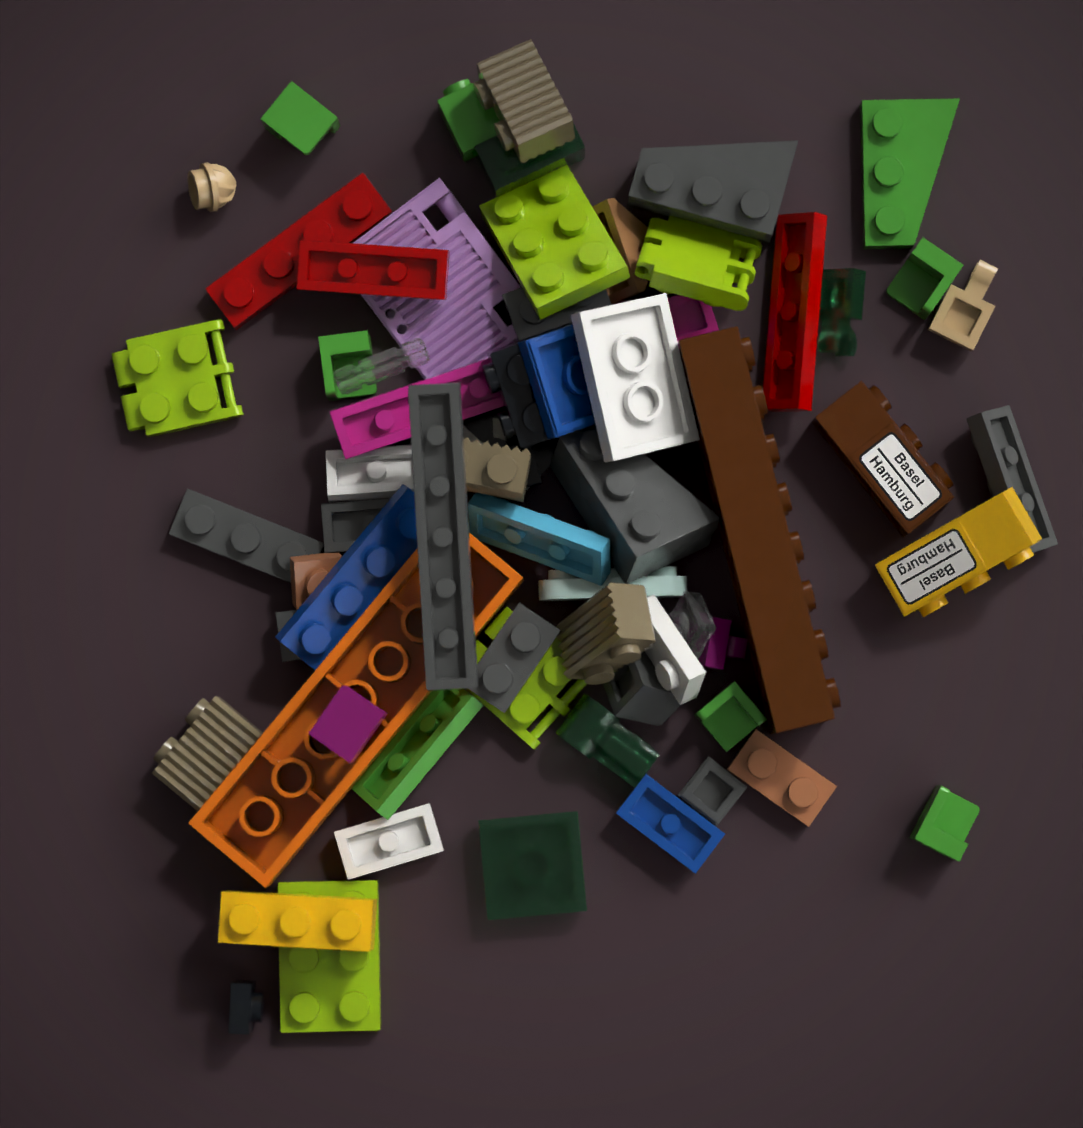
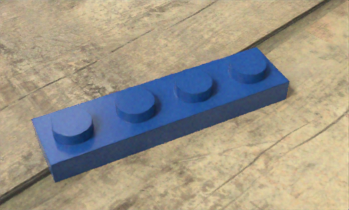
(353, 581)

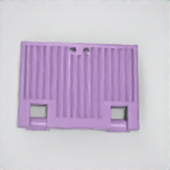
(465, 323)

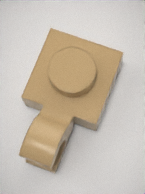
(963, 312)

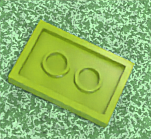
(554, 242)
(330, 987)

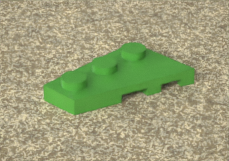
(899, 165)

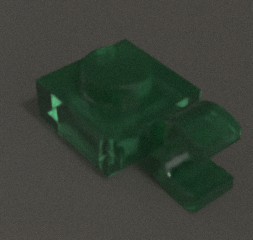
(840, 303)

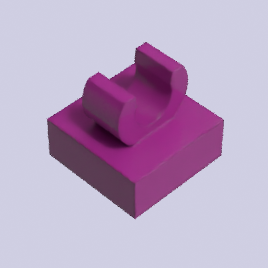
(722, 646)

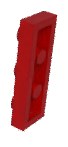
(373, 269)

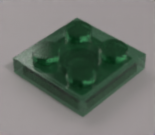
(532, 865)

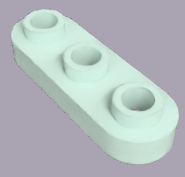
(566, 587)

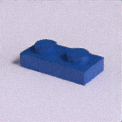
(670, 823)

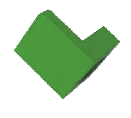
(299, 119)
(924, 278)
(340, 351)
(730, 716)
(945, 823)

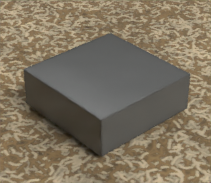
(712, 791)

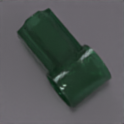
(599, 735)

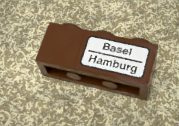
(884, 457)

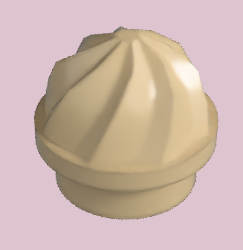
(210, 186)

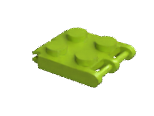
(698, 262)
(175, 380)
(536, 693)

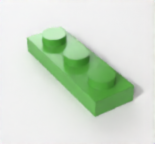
(416, 749)

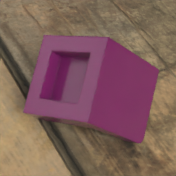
(347, 723)

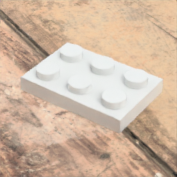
(635, 377)

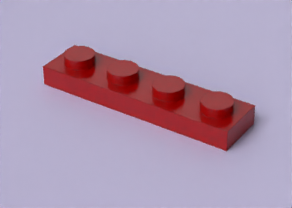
(274, 266)
(794, 311)

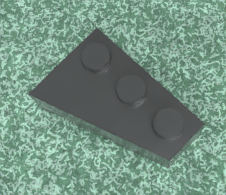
(716, 185)
(632, 504)

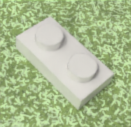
(368, 475)
(672, 657)
(388, 842)

